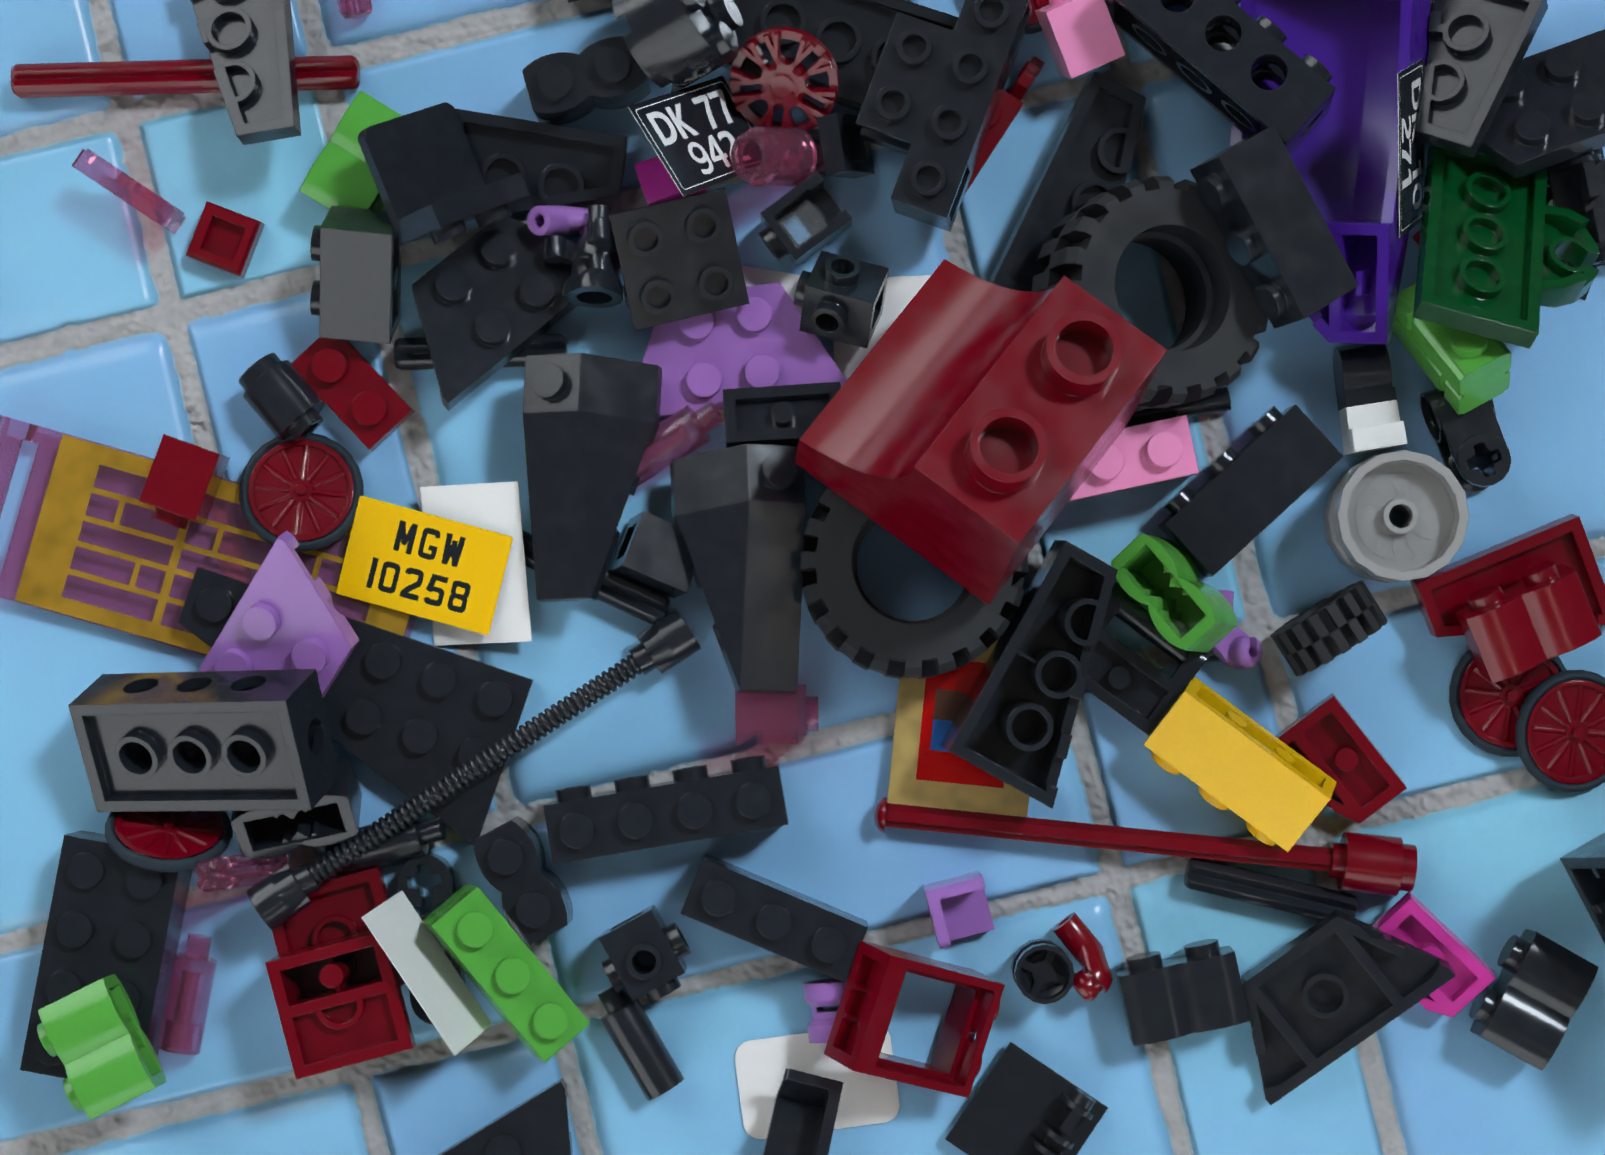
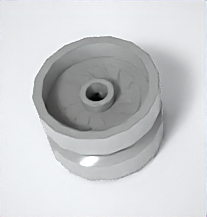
(1412, 486)

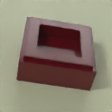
(225, 239)

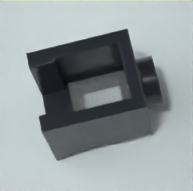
(803, 221)

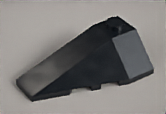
(583, 448)

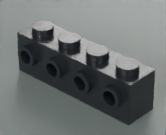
(666, 812)

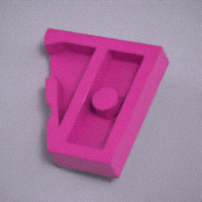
(1420, 927)

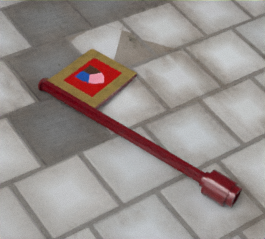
(949, 795)

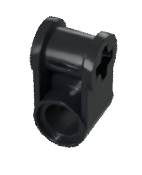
(1464, 437)

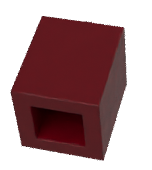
(183, 482)

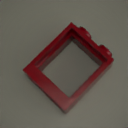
(869, 1006)

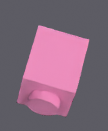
(1079, 35)

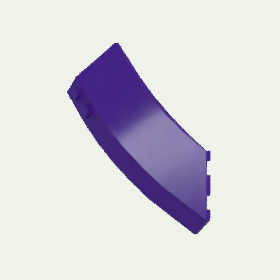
(1354, 149)

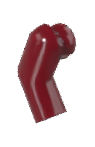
(1089, 954)

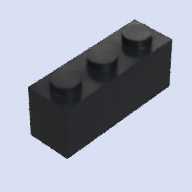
(1273, 228)
(1248, 488)
(774, 917)

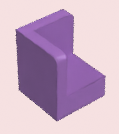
(958, 907)

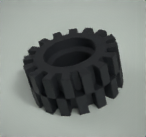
(1329, 628)

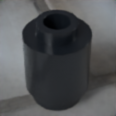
(282, 398)

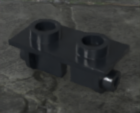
(1580, 187)

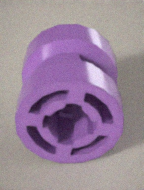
(819, 995)

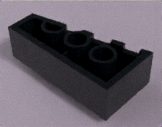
(1032, 683)

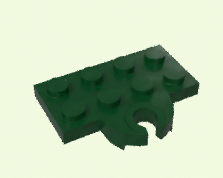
(1496, 249)

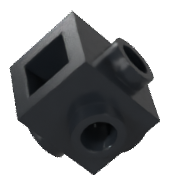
(841, 298)
(649, 933)

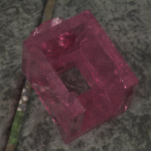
(775, 716)

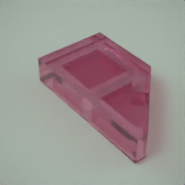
(129, 190)

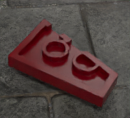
(1502, 565)

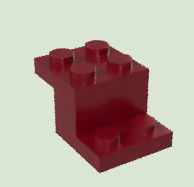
(335, 982)

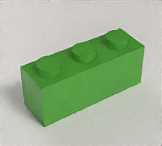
(506, 972)

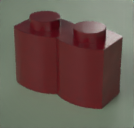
(1528, 621)

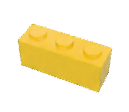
(1240, 765)

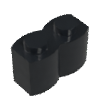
(571, 85)
(328, 823)
(531, 893)
(1181, 993)
(1532, 997)

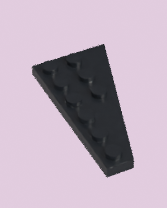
(399, 704)

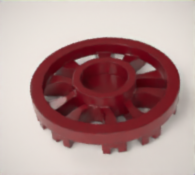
(784, 79)

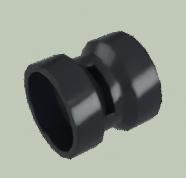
(1050, 977)

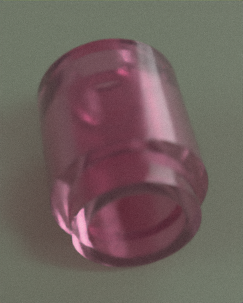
(774, 156)

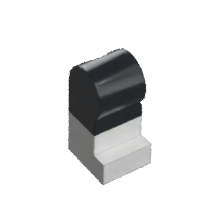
(1366, 399)

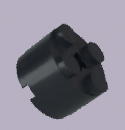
(680, 38)

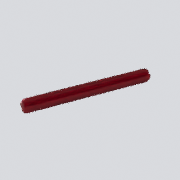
(164, 77)

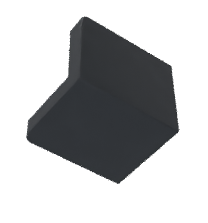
(654, 556)

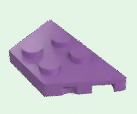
(737, 349)
(284, 622)

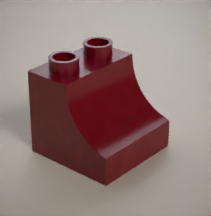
(980, 419)

